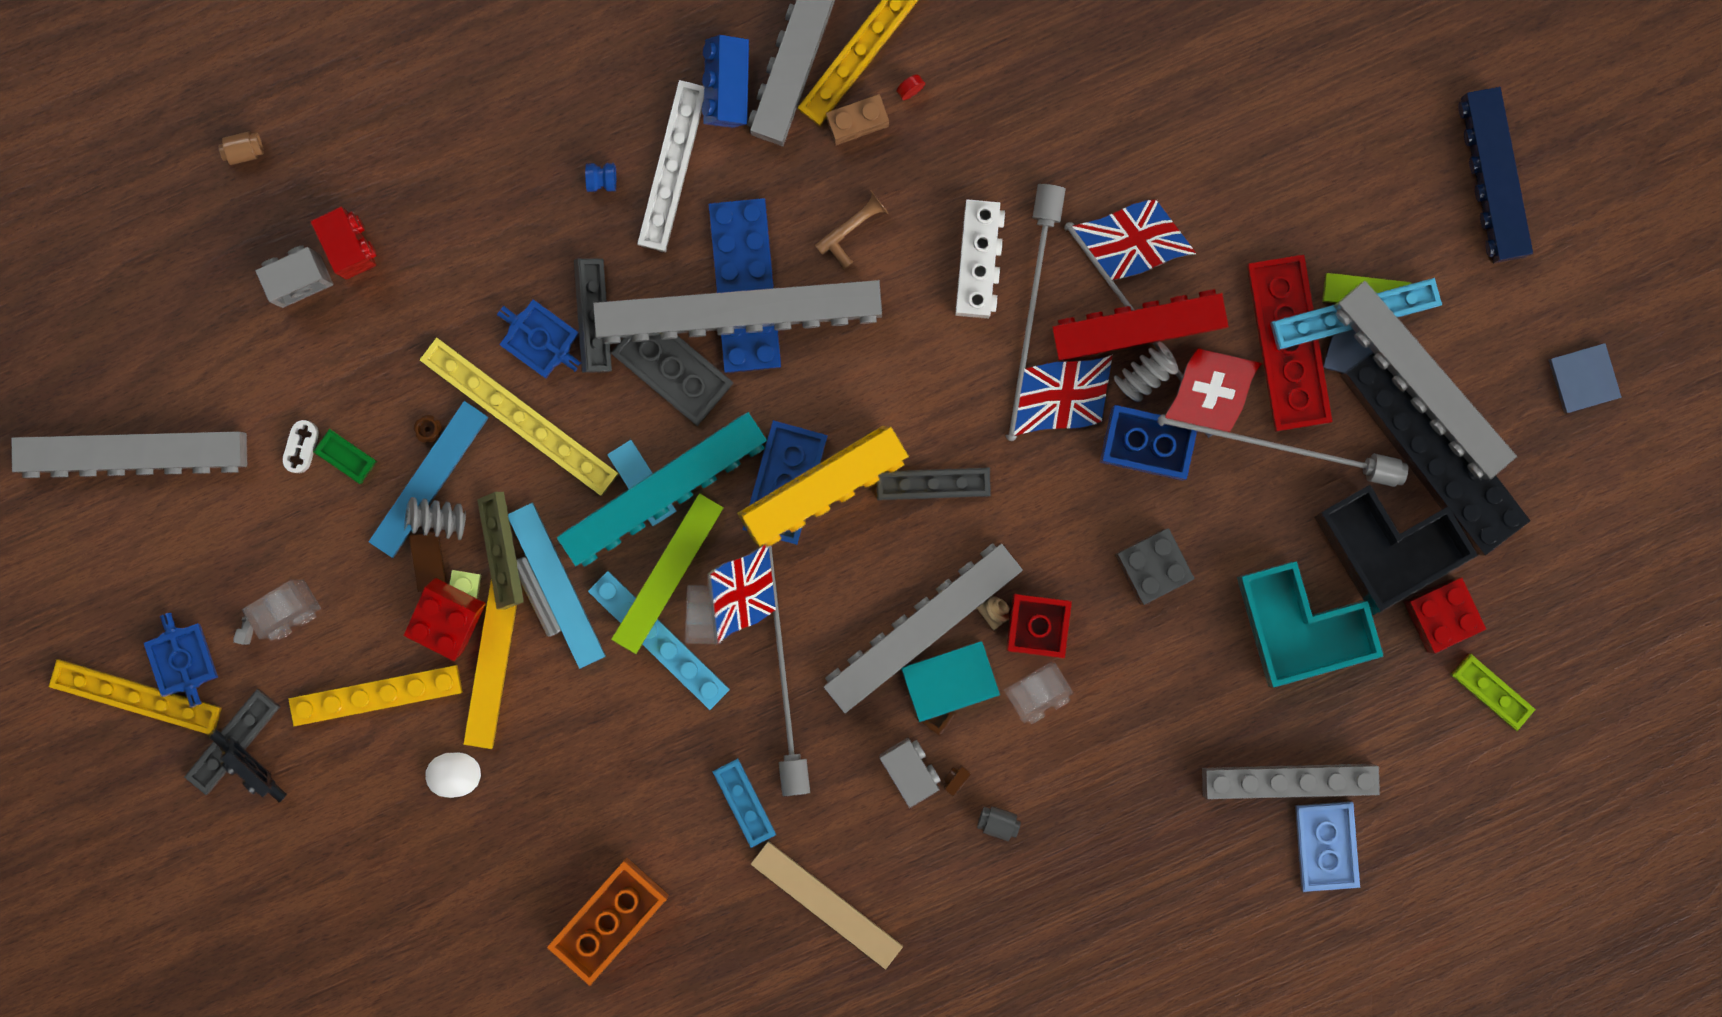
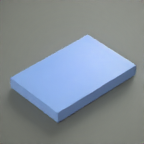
(1327, 846)

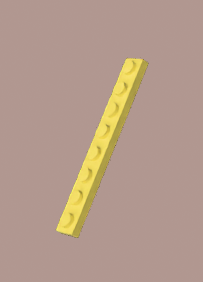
(519, 416)

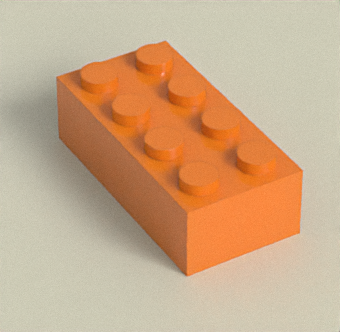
(608, 921)

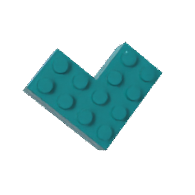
(1292, 639)

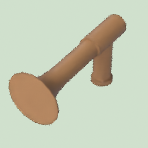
(831, 241)

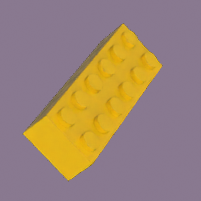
(822, 485)

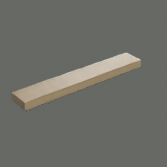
(827, 905)

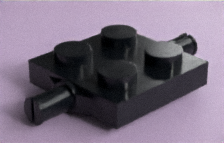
(239, 761)

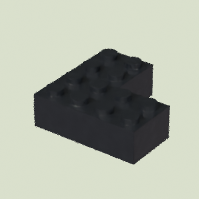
(1382, 560)

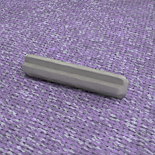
(537, 597)

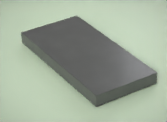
(675, 374)

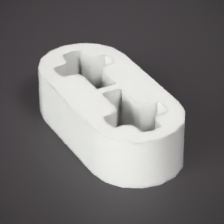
(307, 449)

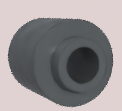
(998, 823)

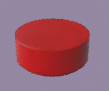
(910, 87)

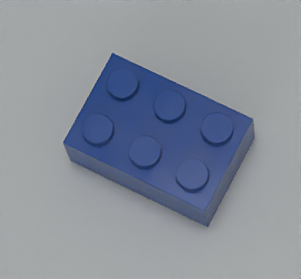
(1141, 444)

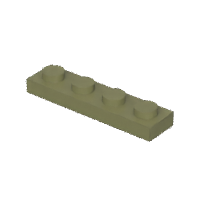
(500, 550)

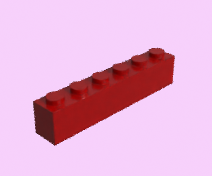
(1140, 326)

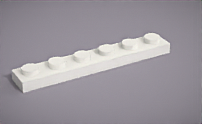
(672, 166)

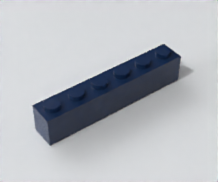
(1495, 175)

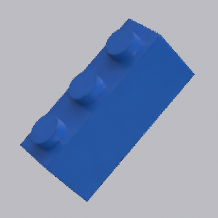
(725, 81)

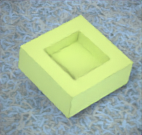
(466, 582)

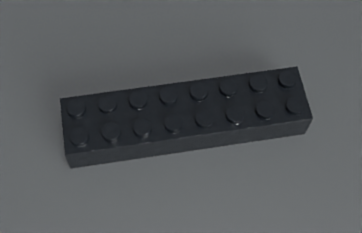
(1480, 506)

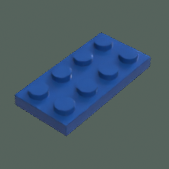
(786, 456)

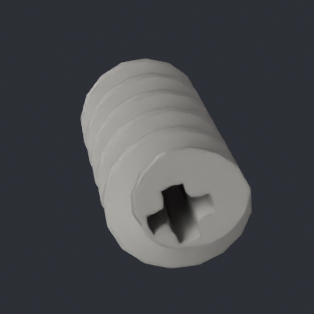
(1148, 374)
(435, 517)

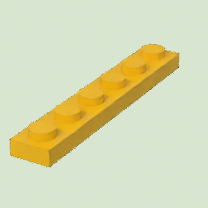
(375, 695)

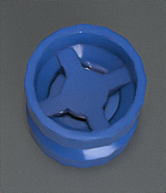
(599, 177)

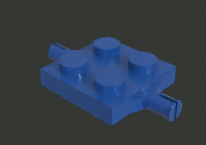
(539, 338)
(180, 660)

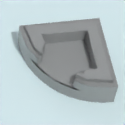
(243, 635)

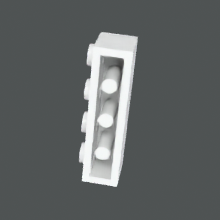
(978, 257)

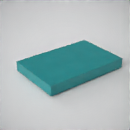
(950, 681)

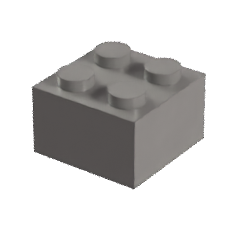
(293, 276)
(910, 772)

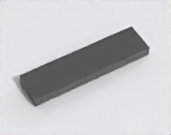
(590, 290)
(934, 484)
(243, 729)

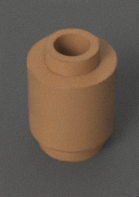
(241, 147)

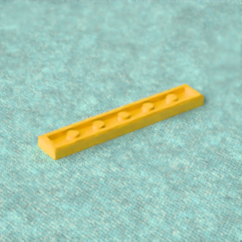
(854, 58)
(489, 674)
(133, 697)

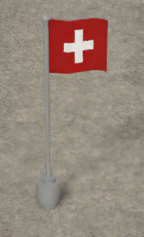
(1215, 394)

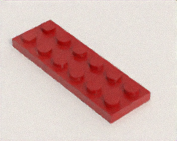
(1294, 373)

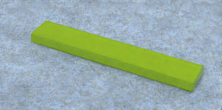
(667, 574)

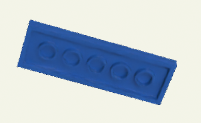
(744, 264)

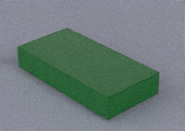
(345, 456)

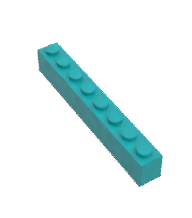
(661, 489)

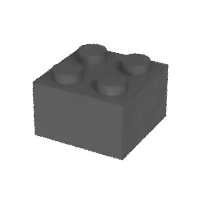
(1154, 566)

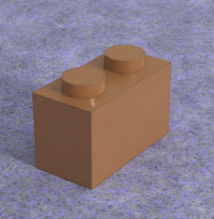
(857, 119)

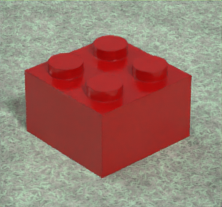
(343, 242)
(1444, 615)
(444, 619)
(1038, 626)

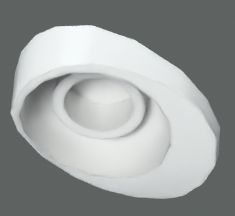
(453, 775)

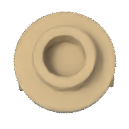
(994, 611)

